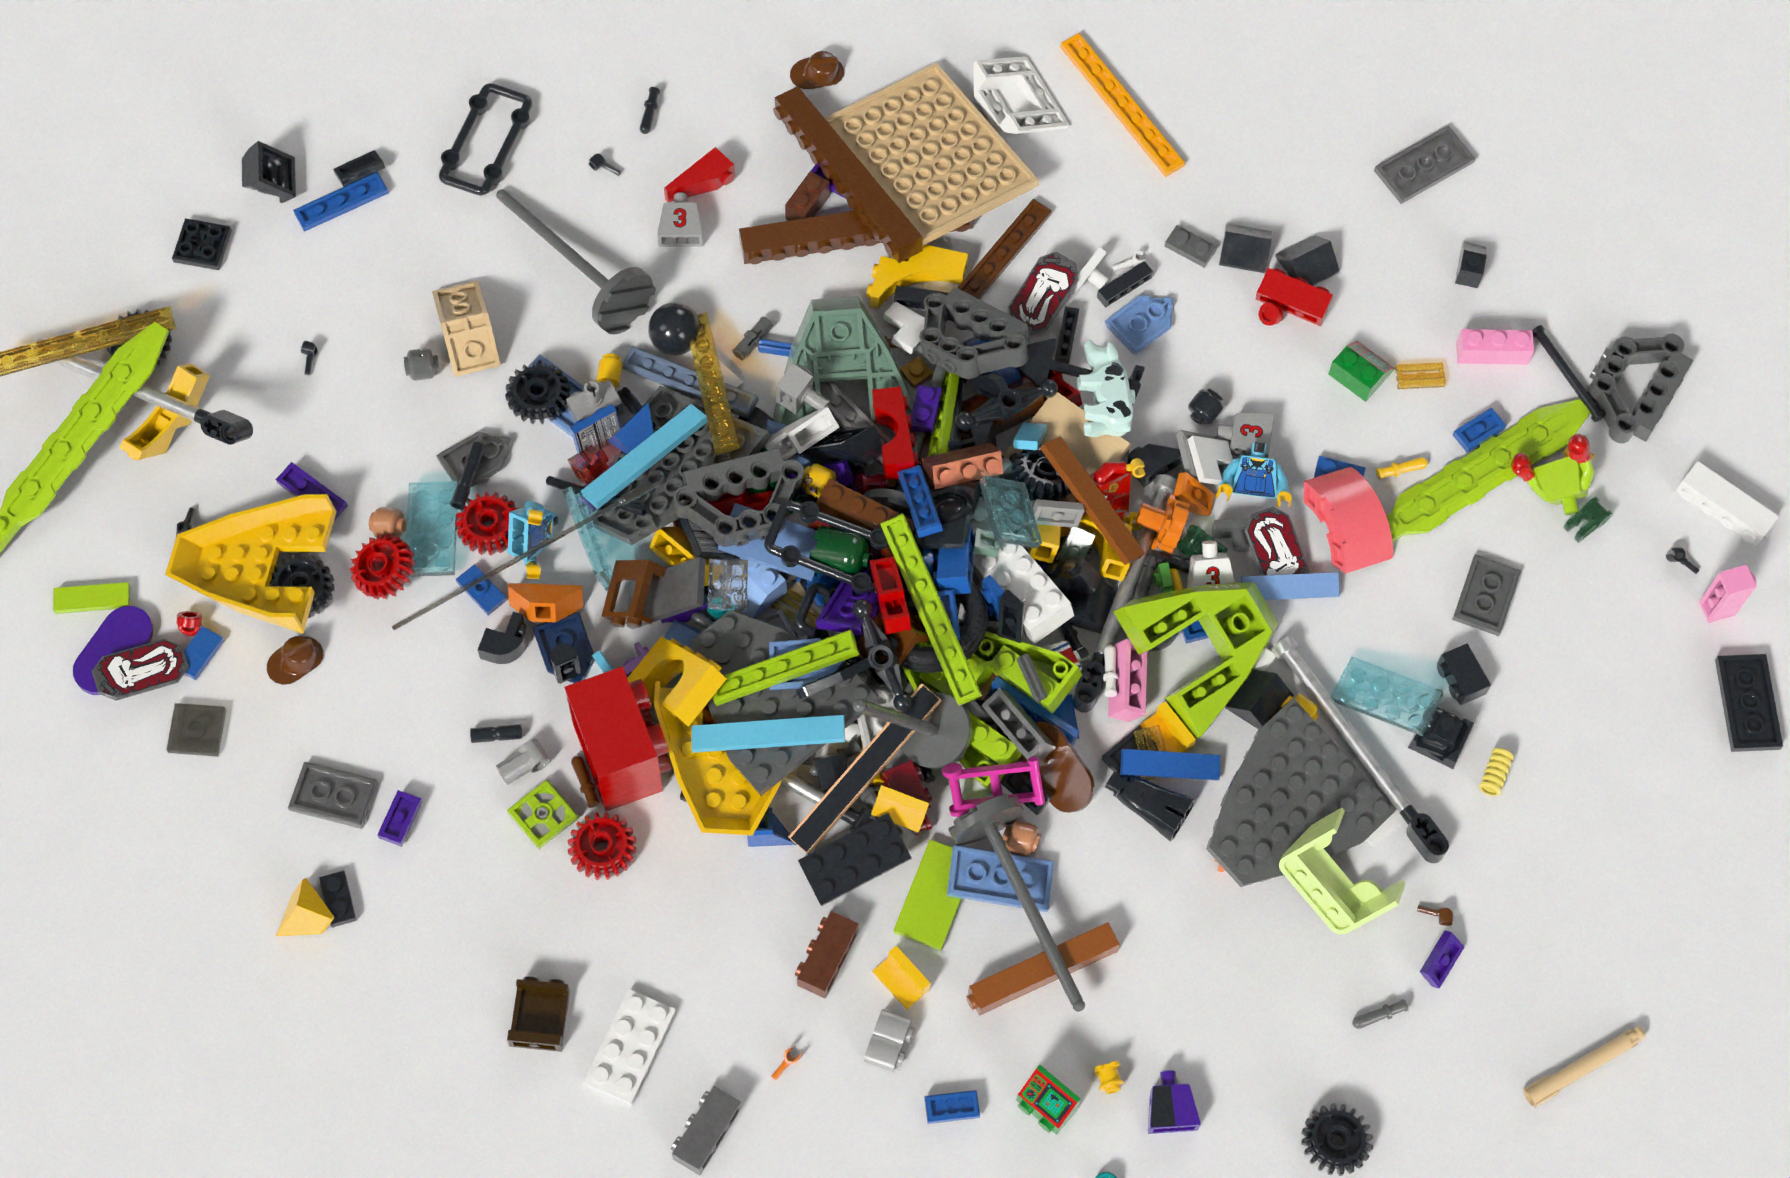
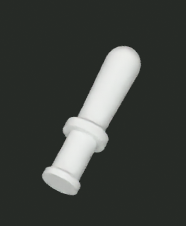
(1110, 671)

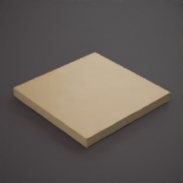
(1067, 421)

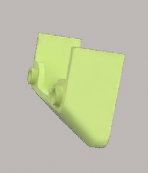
(1327, 887)

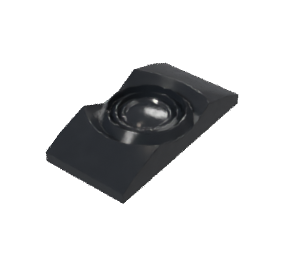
(955, 510)

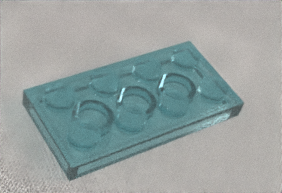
(432, 527)
(589, 536)
(1387, 696)

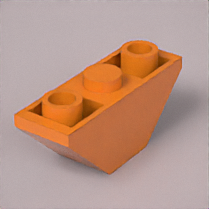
(545, 601)

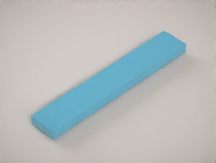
(644, 456)
(768, 733)

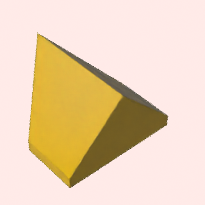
(305, 913)

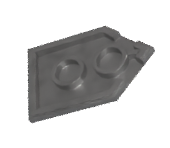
(492, 461)

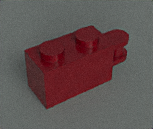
(906, 780)

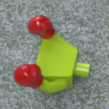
(1562, 479)

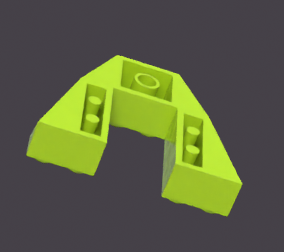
(1234, 621)
(1000, 657)

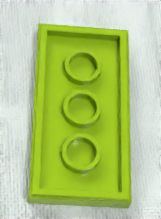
(927, 909)

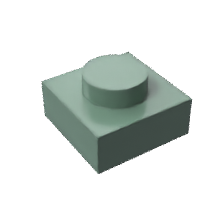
(985, 543)

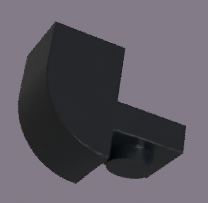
(504, 647)

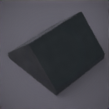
(1245, 248)
(1310, 260)
(1093, 608)
(1259, 698)

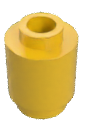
(610, 369)

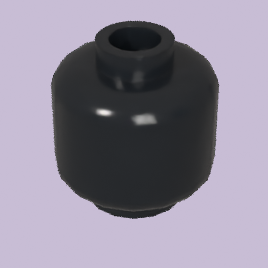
(1205, 406)

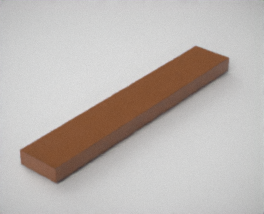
(1093, 500)

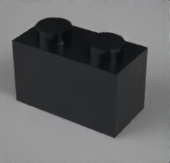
(1463, 674)

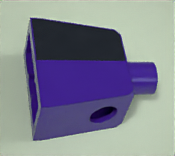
(1172, 1106)

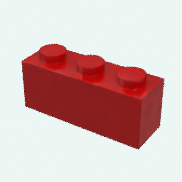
(1295, 295)

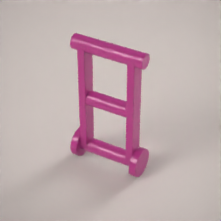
(955, 772)

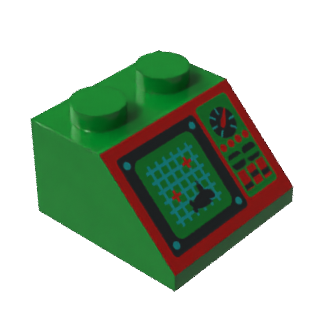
(1360, 370)
(1047, 1100)

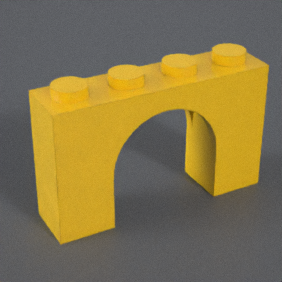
(1110, 563)
(694, 689)

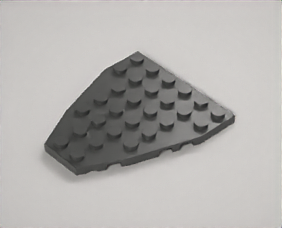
(667, 473)
(743, 641)
(1283, 788)

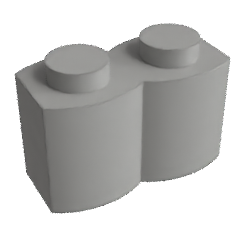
(888, 1040)

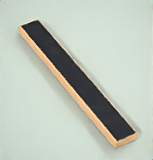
(860, 774)

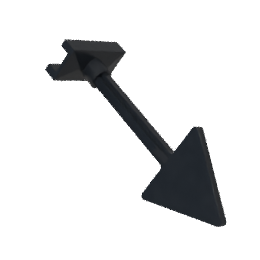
(1041, 362)

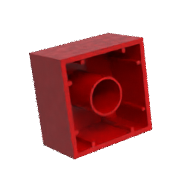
(618, 737)

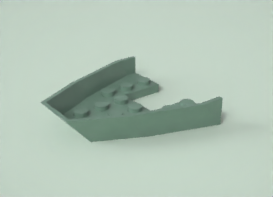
(840, 344)

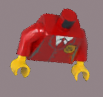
(1114, 483)

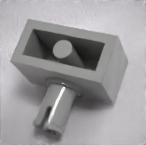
(797, 388)
(592, 398)

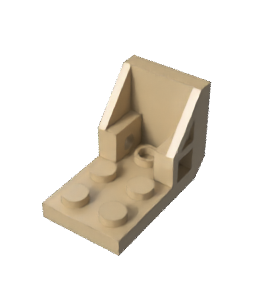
(466, 328)

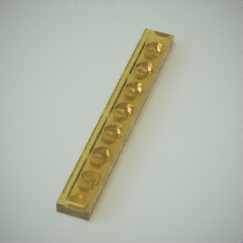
(82, 341)
(713, 389)

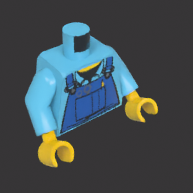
(1255, 477)
(528, 529)

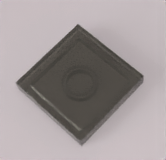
(196, 729)

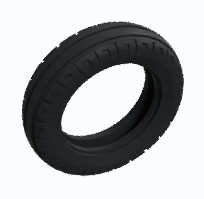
(972, 631)

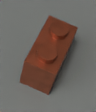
(808, 197)

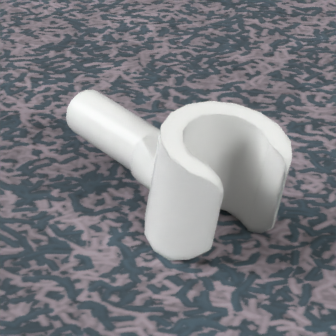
(1132, 262)

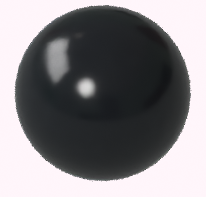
(673, 328)

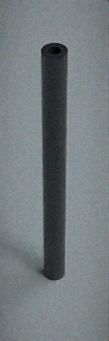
(562, 484)

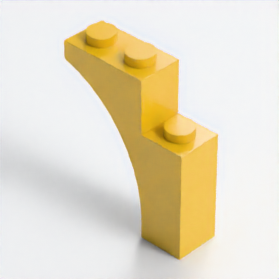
(927, 266)
(158, 429)

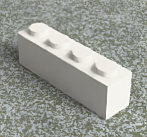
(1727, 504)

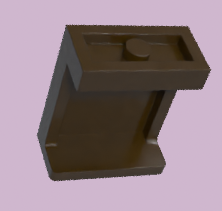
(539, 1014)

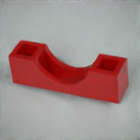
(889, 411)

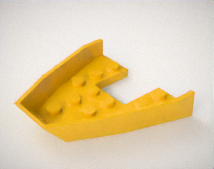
(238, 552)
(710, 783)

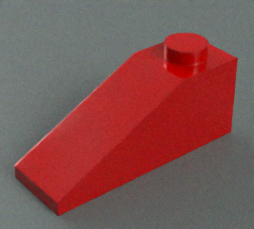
(703, 176)

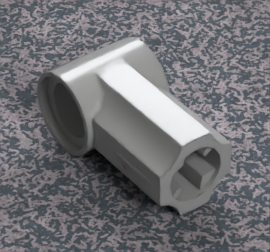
(528, 758)

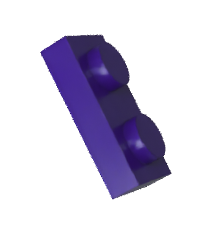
(925, 408)
(399, 818)
(1442, 959)

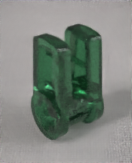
(1594, 513)
(1195, 547)

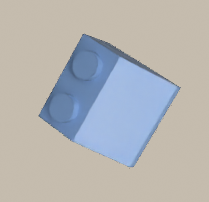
(763, 588)

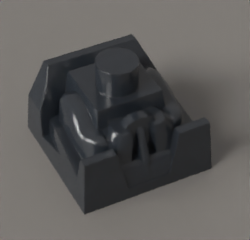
(269, 171)
(1443, 738)

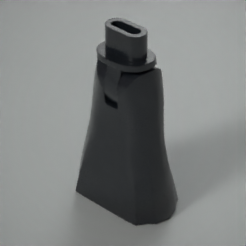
(1156, 805)

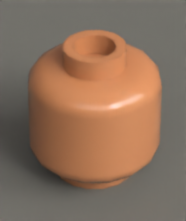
(388, 521)
(1021, 838)

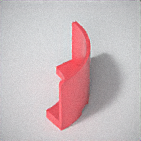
(1353, 517)

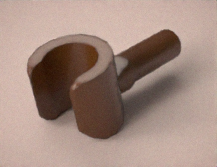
(1445, 914)

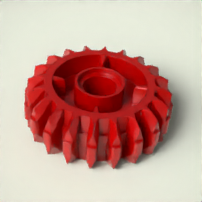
(478, 511)
(368, 570)
(607, 860)

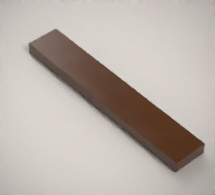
(1005, 249)

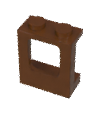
(637, 570)
(906, 639)

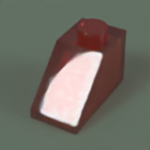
(589, 464)

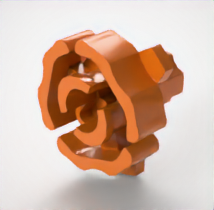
(1166, 523)

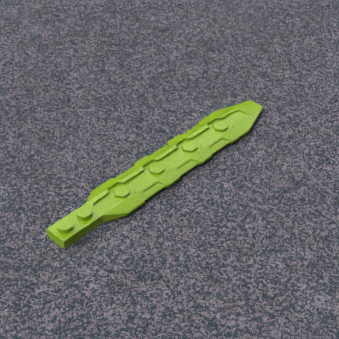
(83, 426)
(1484, 469)

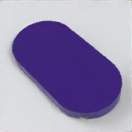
(120, 631)

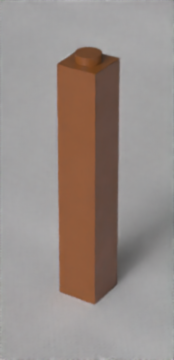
(1038, 971)

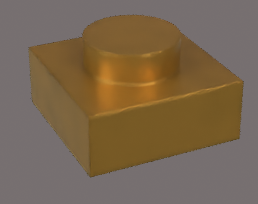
(916, 372)

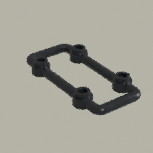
(492, 172)
(809, 513)
(812, 633)

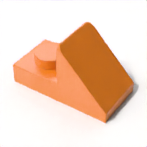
(1195, 494)

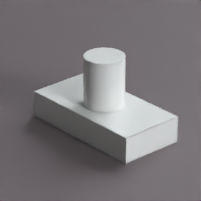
(1091, 273)

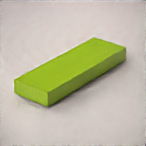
(91, 597)

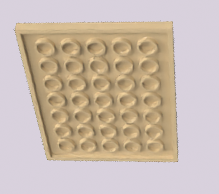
(932, 152)

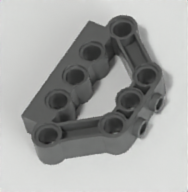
(1006, 335)
(1638, 352)
(720, 474)

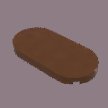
(1064, 773)

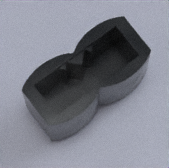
(1073, 576)

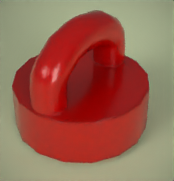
(1270, 313)
(189, 619)

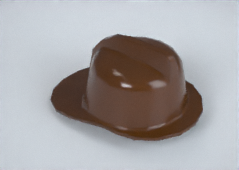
(817, 71)
(294, 660)

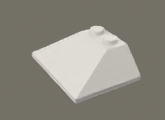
(1015, 97)

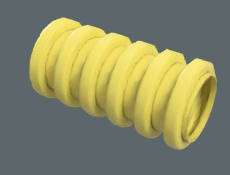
(1496, 771)

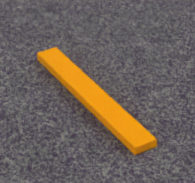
(1122, 105)

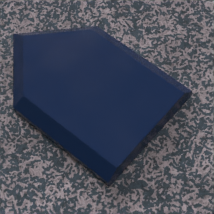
(568, 631)

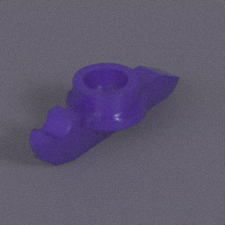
(683, 617)

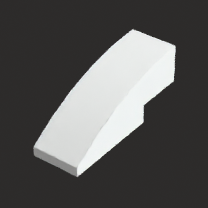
(802, 433)

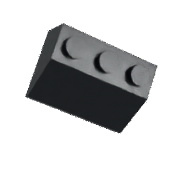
(854, 444)

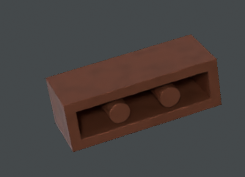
(962, 465)
(826, 954)

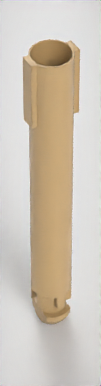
(1551, 1085)

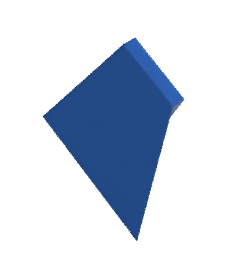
(633, 431)
(770, 832)

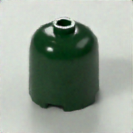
(841, 550)

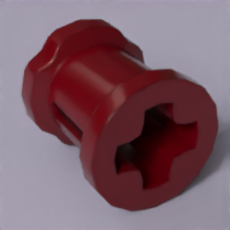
(866, 483)

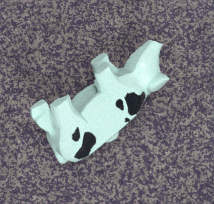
(1112, 395)

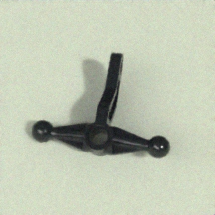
(996, 389)
(888, 671)

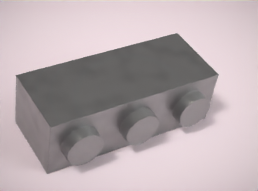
(1018, 725)
(705, 1130)

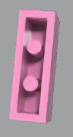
(1494, 346)
(1728, 593)
(1131, 683)

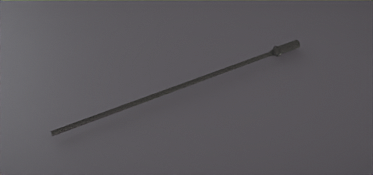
(623, 500)

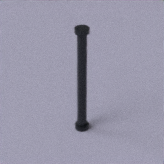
(1596, 413)
(955, 442)

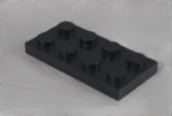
(1748, 703)
(855, 859)

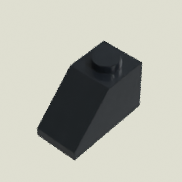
(1471, 265)
(1156, 461)

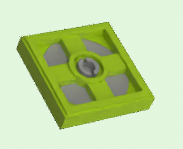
(542, 814)

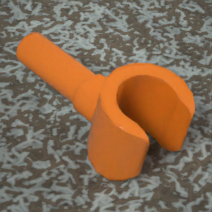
(786, 1062)

